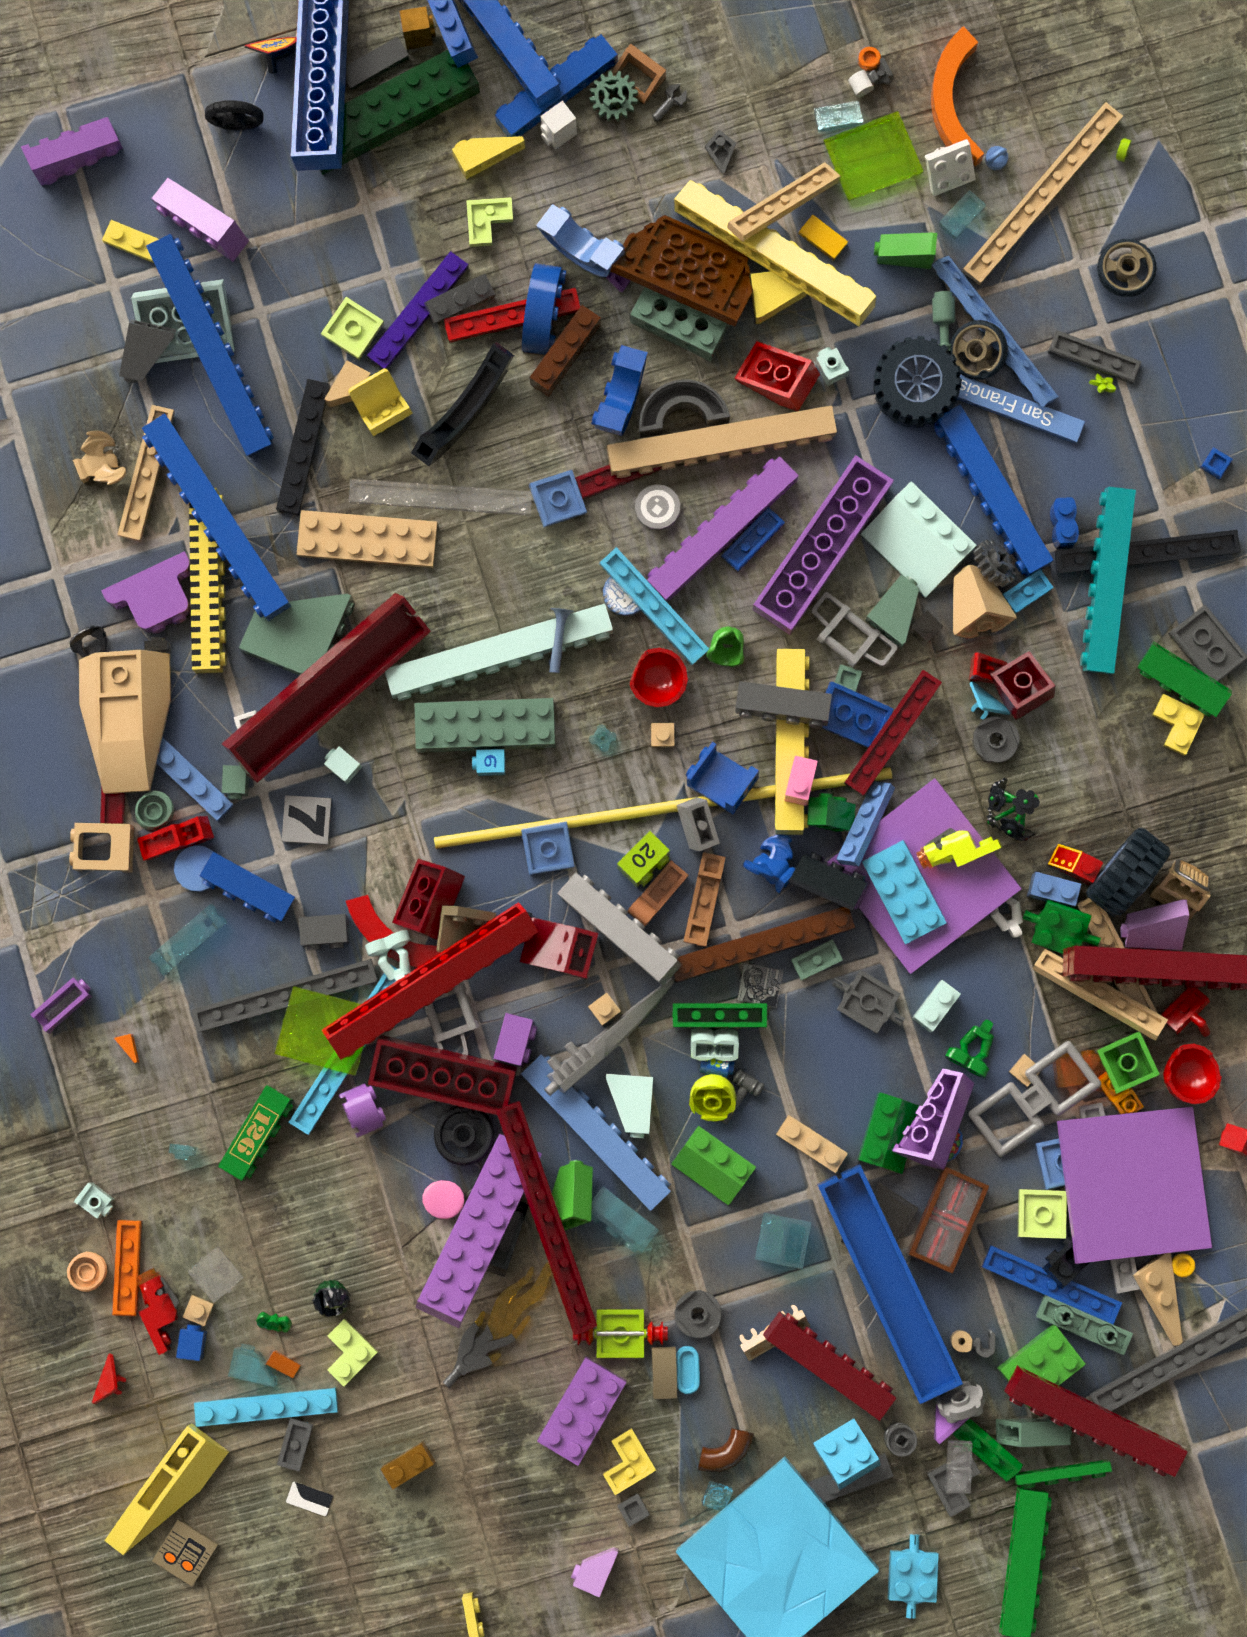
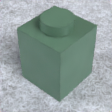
(234, 782)

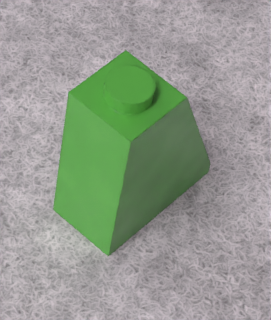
(906, 250)
(573, 1194)

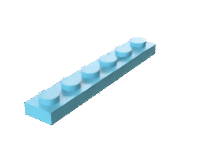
(654, 606)
(266, 1407)

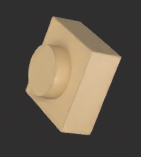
(662, 734)
(1020, 1068)
(198, 1310)

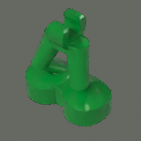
(961, 1056)

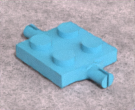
(912, 1576)

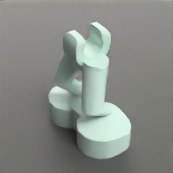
(381, 948)

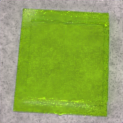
(873, 156)
(302, 1032)

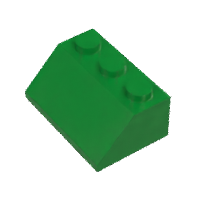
(885, 1130)

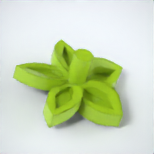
(1103, 384)

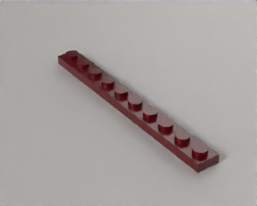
(546, 1218)

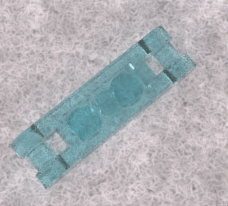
(187, 939)

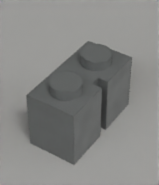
(324, 930)

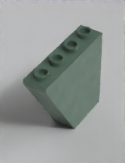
(299, 633)

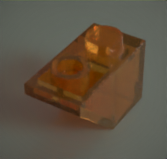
(1068, 1073)

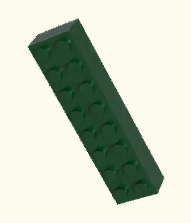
(404, 104)

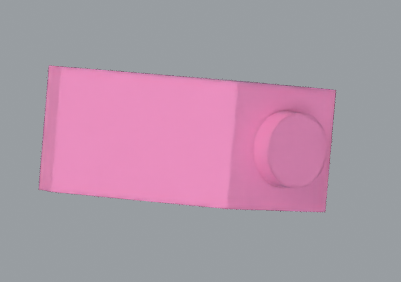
(800, 780)

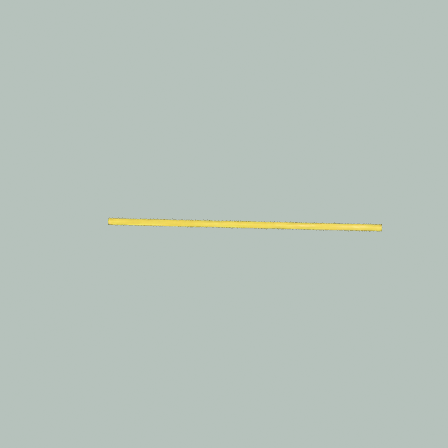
(627, 813)

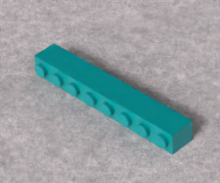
(1108, 581)

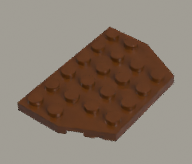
(688, 268)

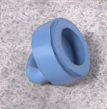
(996, 157)

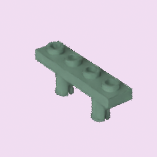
(1084, 1325)

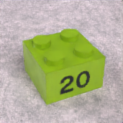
(644, 859)

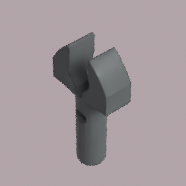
(667, 105)

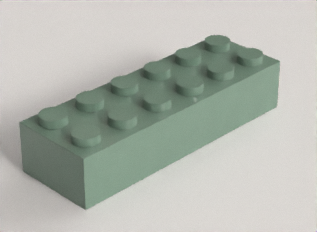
(485, 725)

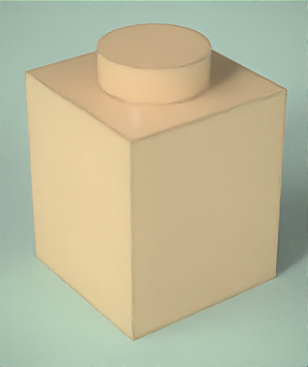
(604, 1009)

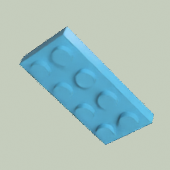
(904, 892)

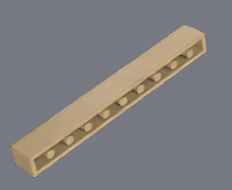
(721, 440)

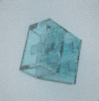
(783, 1240)

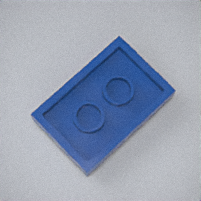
(855, 715)

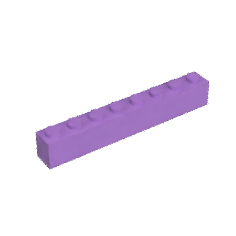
(723, 528)

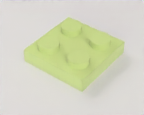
(352, 328)
(1042, 1213)

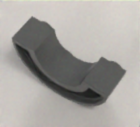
(682, 395)

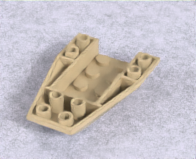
(125, 714)

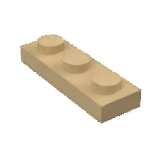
(811, 1143)

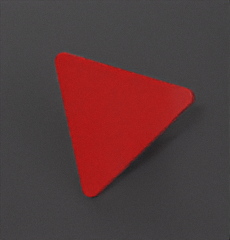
(108, 1381)

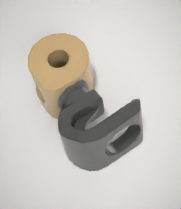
(963, 1342)

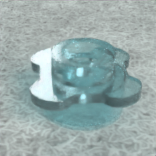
(602, 744)

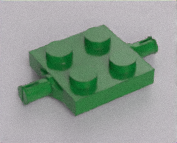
(1060, 927)

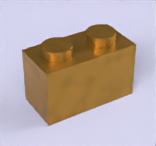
(417, 27)
(408, 1465)

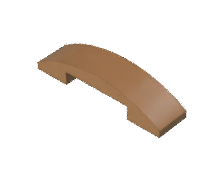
(704, 899)

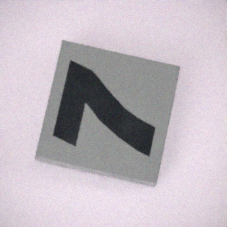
(306, 820)

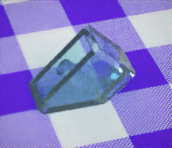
(251, 1366)

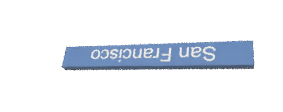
(1020, 410)

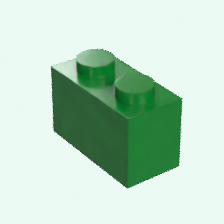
(831, 813)

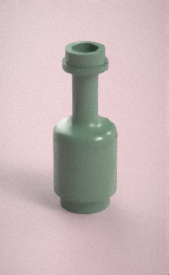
(943, 314)

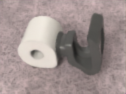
(864, 82)

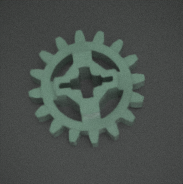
(620, 102)

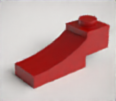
(175, 837)

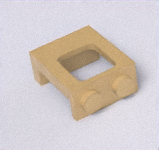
(121, 847)

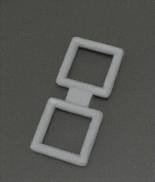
(1034, 1098)

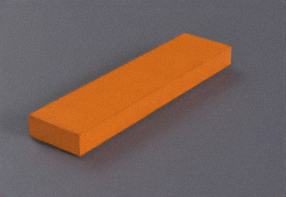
(127, 1268)

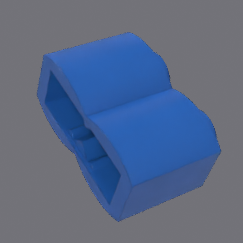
(1065, 527)

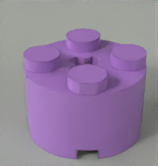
(362, 1110)

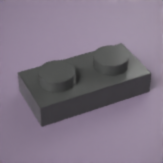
(295, 1444)

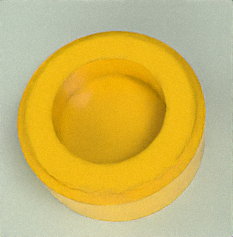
(1183, 1265)

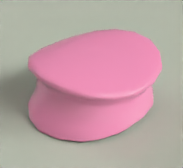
(443, 1199)

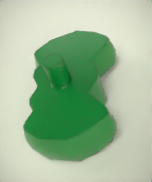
(274, 1322)

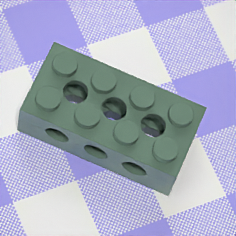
(678, 332)

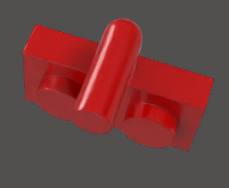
(1185, 1010)

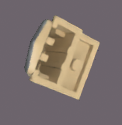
(1183, 883)

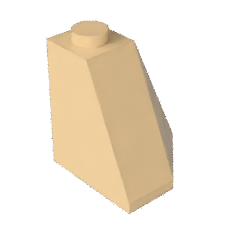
(978, 604)

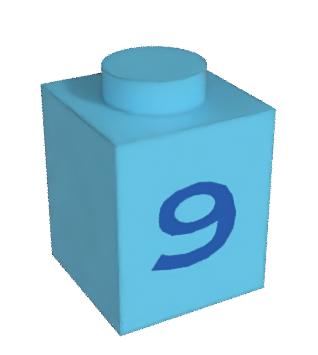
(489, 762)

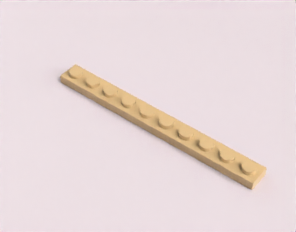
(1042, 193)

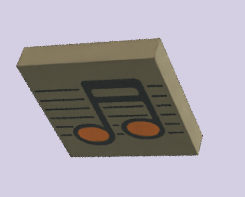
(185, 1552)

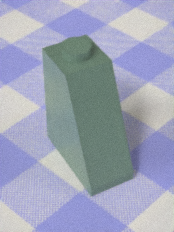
(895, 610)
(1031, 1432)

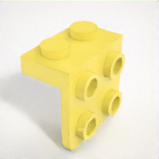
(379, 402)

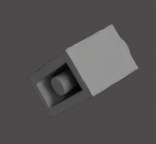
(697, 824)

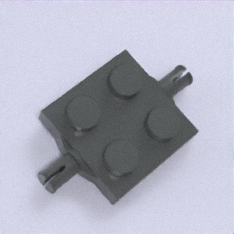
(868, 1001)

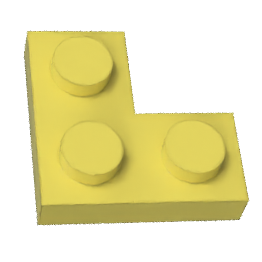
(1184, 721)
(634, 1466)

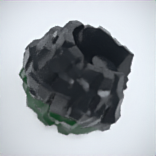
(331, 1298)

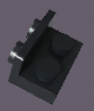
(1062, 1265)

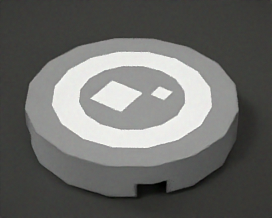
(657, 507)

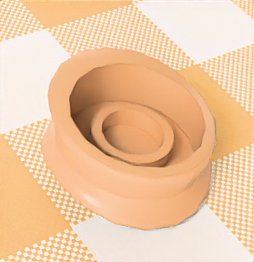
(87, 1271)

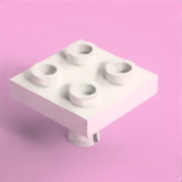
(950, 167)

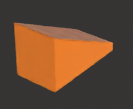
(128, 1045)
(283, 1364)

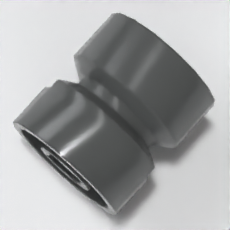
(900, 1439)

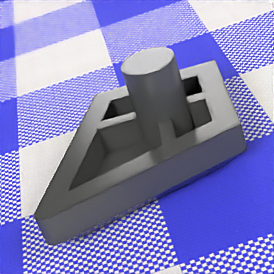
(720, 149)

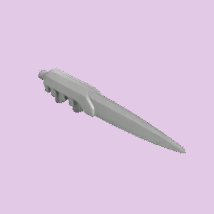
(591, 1054)

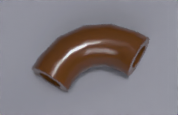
(729, 1454)

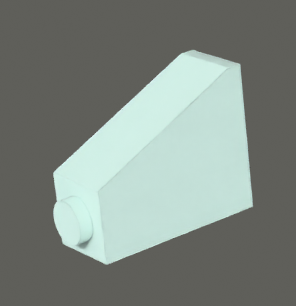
(633, 1101)

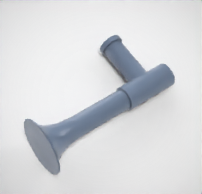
(555, 661)

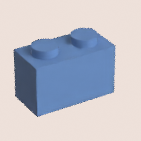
(1054, 889)

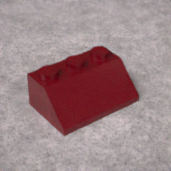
(424, 896)

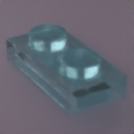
(838, 116)
(962, 214)

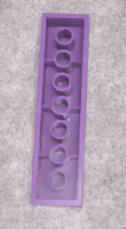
(822, 545)
(474, 1238)

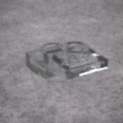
(959, 1466)

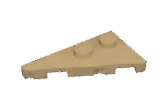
(1158, 1287)

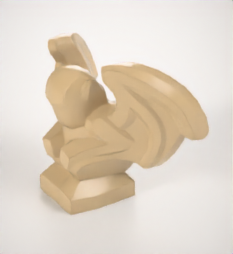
(96, 462)

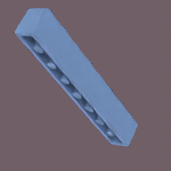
(600, 1136)

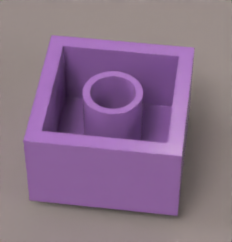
(514, 1040)

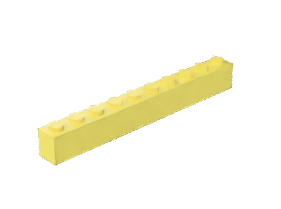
(778, 255)

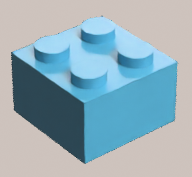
(847, 1454)

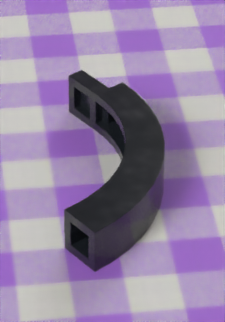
(467, 407)

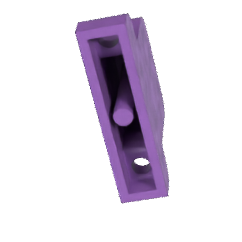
(154, 594)

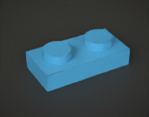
(1028, 591)

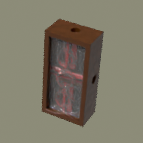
(947, 1219)

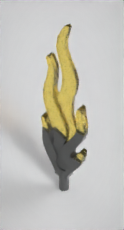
(499, 1328)

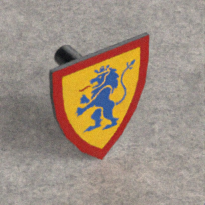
(273, 49)

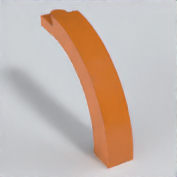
(944, 115)

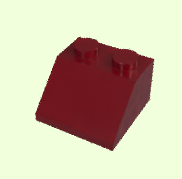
(1023, 685)

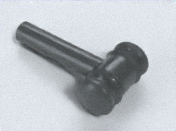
(747, 1084)

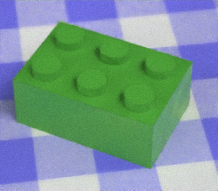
(1046, 1356)

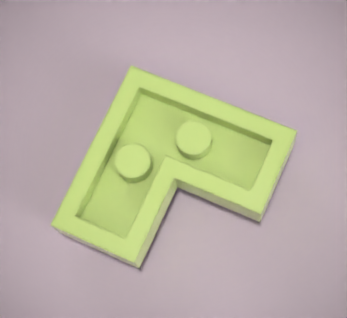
(483, 214)
(356, 1352)

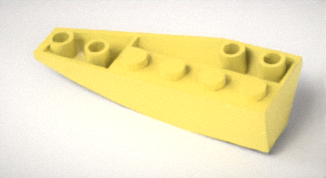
(169, 1487)

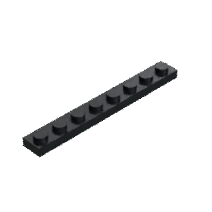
(1155, 550)

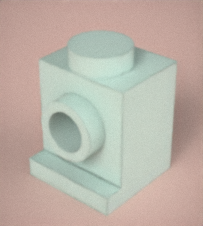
(831, 373)
(90, 1191)

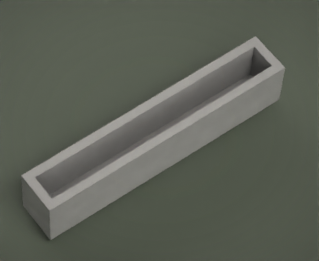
(619, 929)

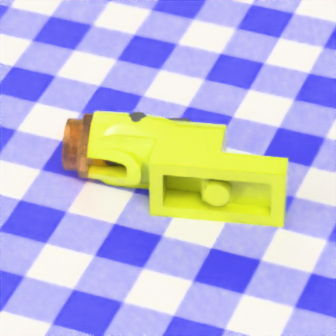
(954, 845)

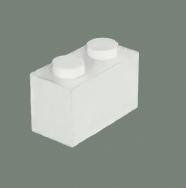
(558, 125)

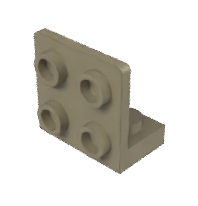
(458, 923)

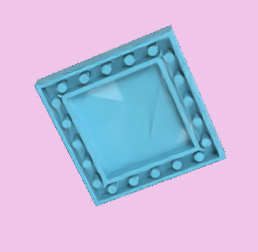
(777, 1557)

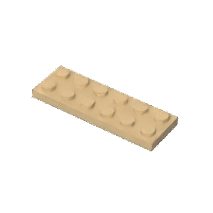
(367, 539)

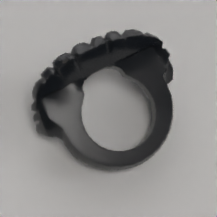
(76, 640)

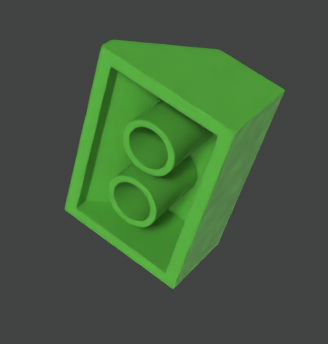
(713, 1165)

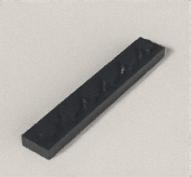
(303, 447)

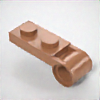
(658, 893)

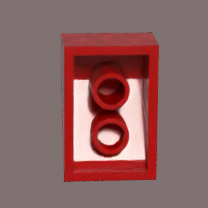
(778, 375)

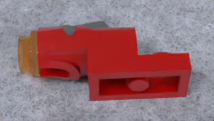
(161, 1308)

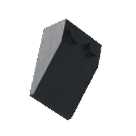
(506, 1247)

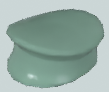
(154, 810)

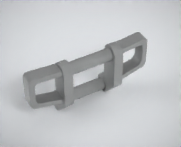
(860, 624)
(468, 1015)

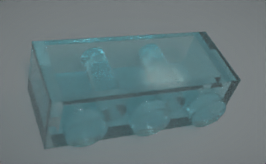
(622, 1220)

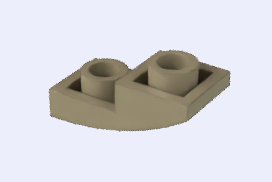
(664, 1372)

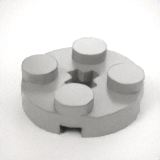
(971, 1406)

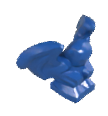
(774, 867)

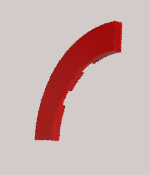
(374, 929)

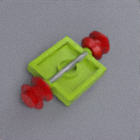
(622, 1333)

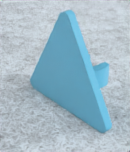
(986, 702)

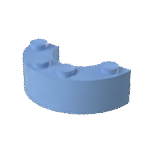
(578, 243)

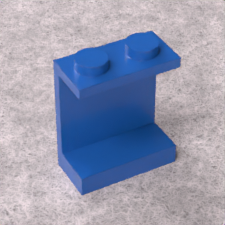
(721, 779)

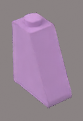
(1157, 926)

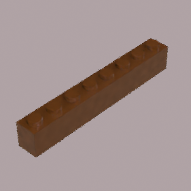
(764, 943)

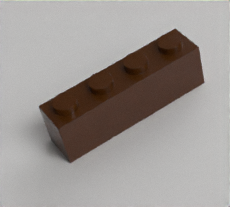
(565, 350)

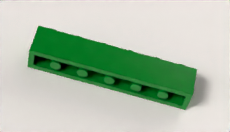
(1024, 1562)

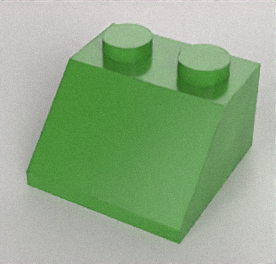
(1128, 1062)

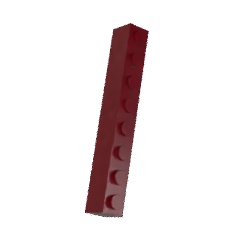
(1095, 1421)

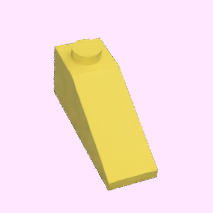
(483, 153)

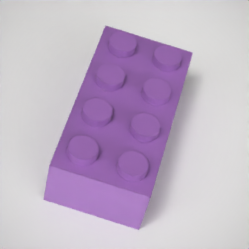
(581, 1410)

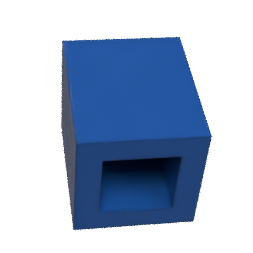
(191, 1343)

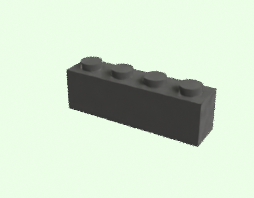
(783, 704)

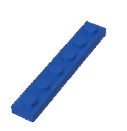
(1038, 1280)

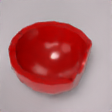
(659, 677)
(1192, 1074)

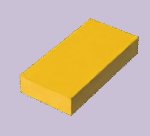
(823, 237)

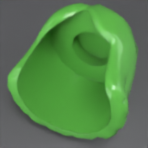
(727, 656)

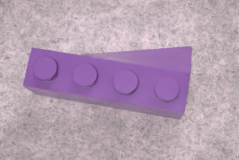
(937, 1121)

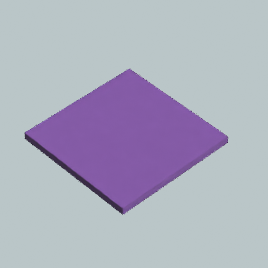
(961, 892)
(1134, 1184)

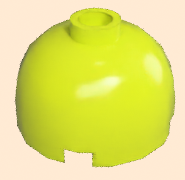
(712, 1097)

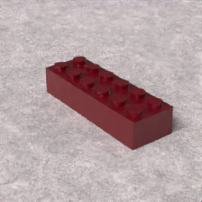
(441, 1075)

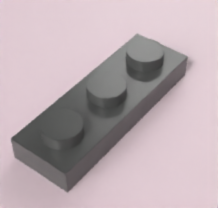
(459, 298)

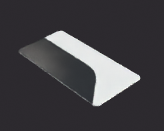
(309, 1498)

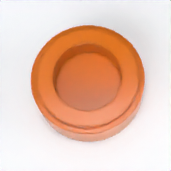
(869, 58)

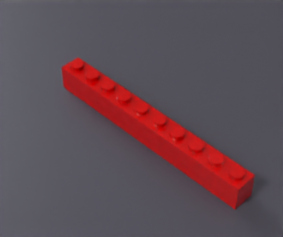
(430, 981)

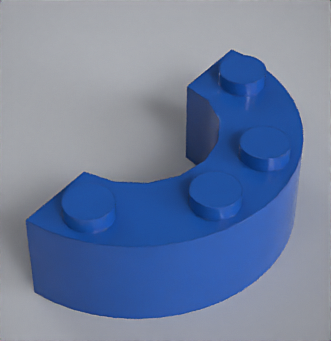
(541, 309)
(622, 391)

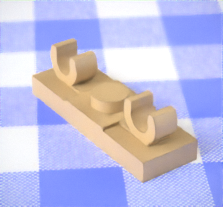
(758, 1343)

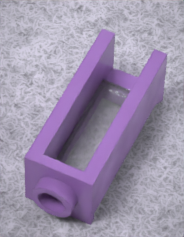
(62, 1004)

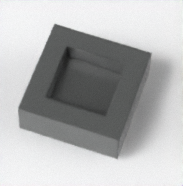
(633, 1509)

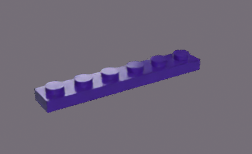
(415, 312)

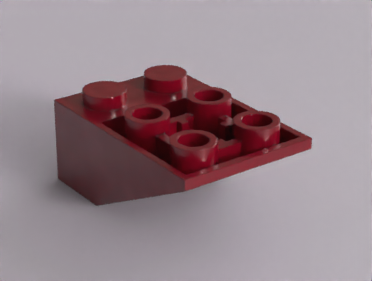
(560, 948)

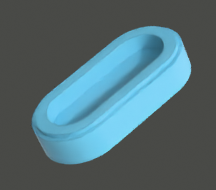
(687, 1370)

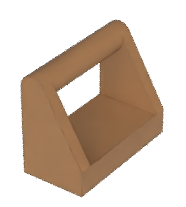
(644, 64)

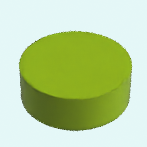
(1123, 150)

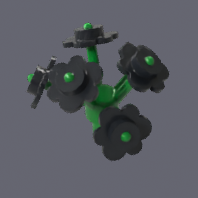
(1022, 804)

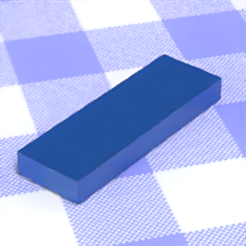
(752, 539)

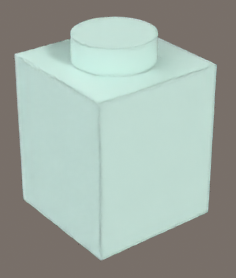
(342, 764)

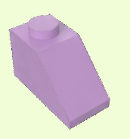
(594, 1571)

